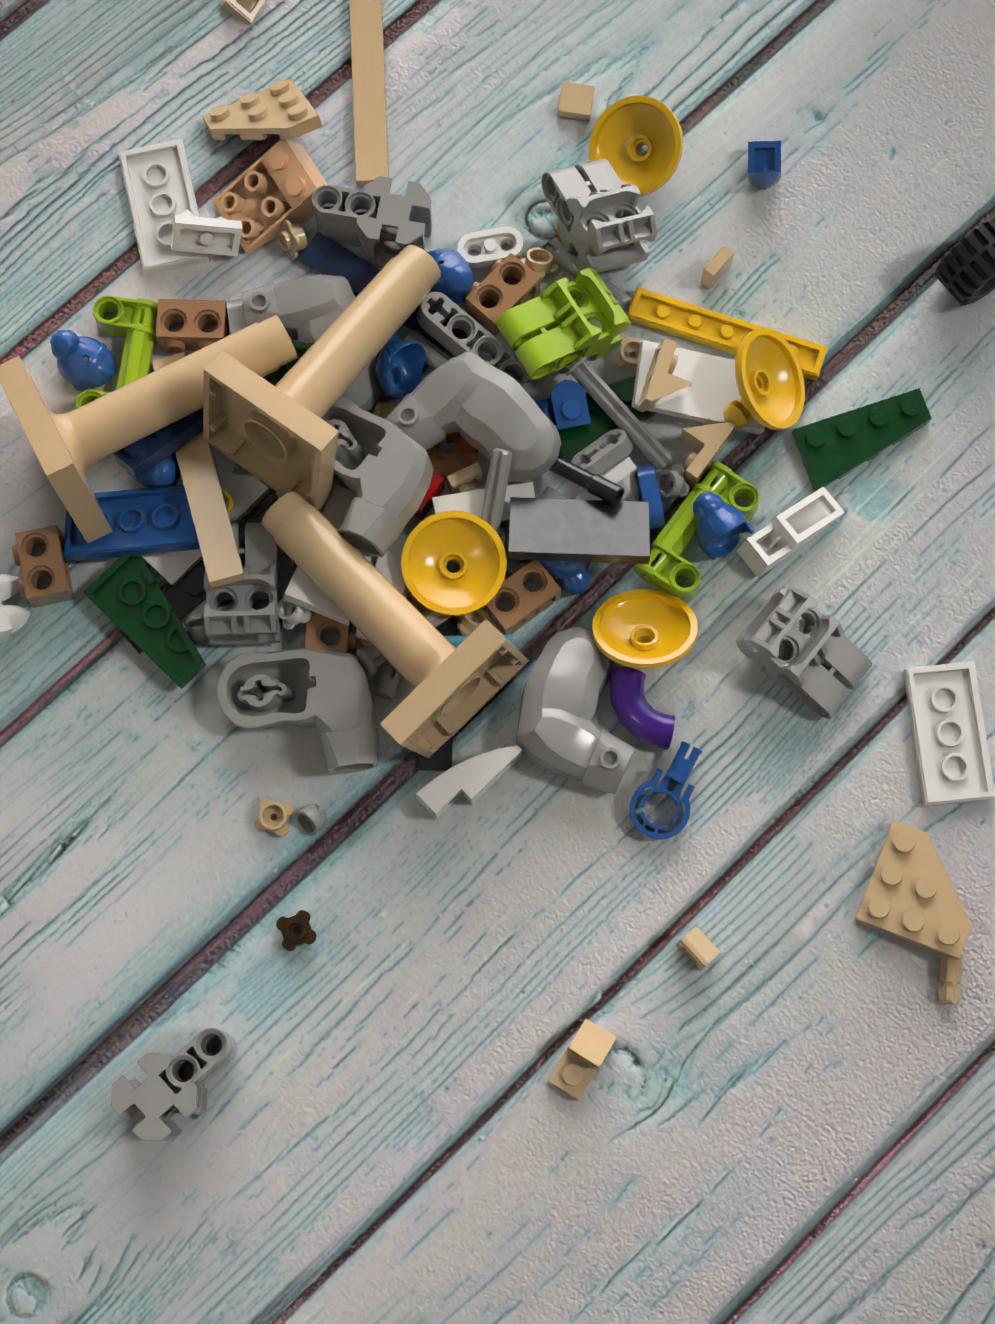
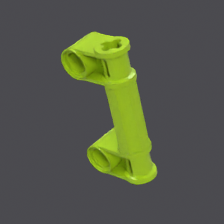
(136, 324)
(665, 559)

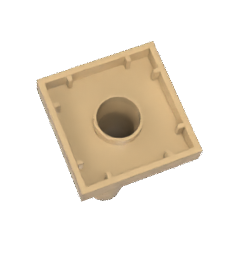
(280, 427)
(79, 438)
(446, 680)

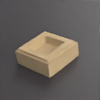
(576, 101)
(717, 267)
(465, 479)

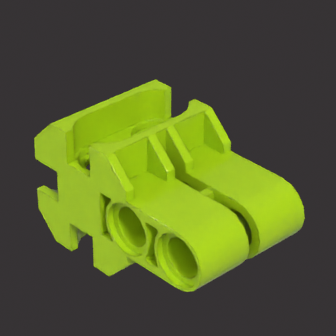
(564, 325)

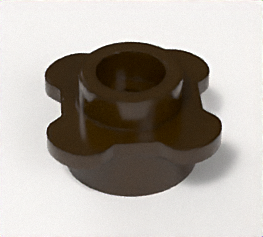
(292, 940)

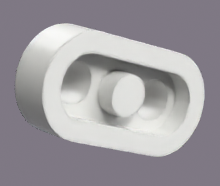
(489, 245)

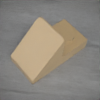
(660, 383)
(708, 443)
(582, 1059)

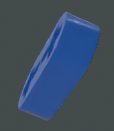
(649, 492)

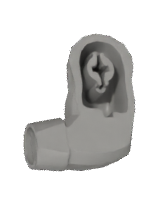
(306, 311)
(485, 410)
(383, 470)
(306, 691)
(560, 711)

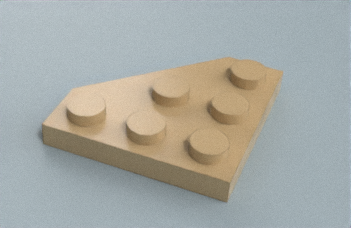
(276, 110)
(914, 895)

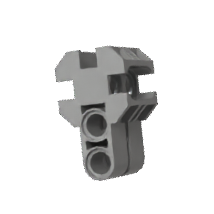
(591, 215)
(374, 217)
(262, 581)
(815, 660)
(165, 1089)

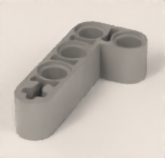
(477, 336)

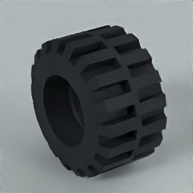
(970, 265)

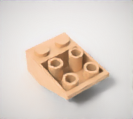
(271, 191)

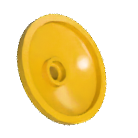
(629, 127)
(769, 379)
(460, 539)
(644, 628)

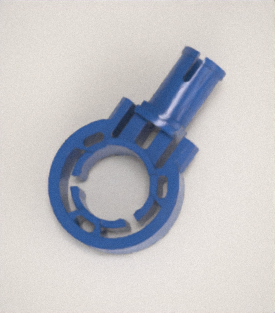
(677, 772)

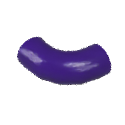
(635, 712)

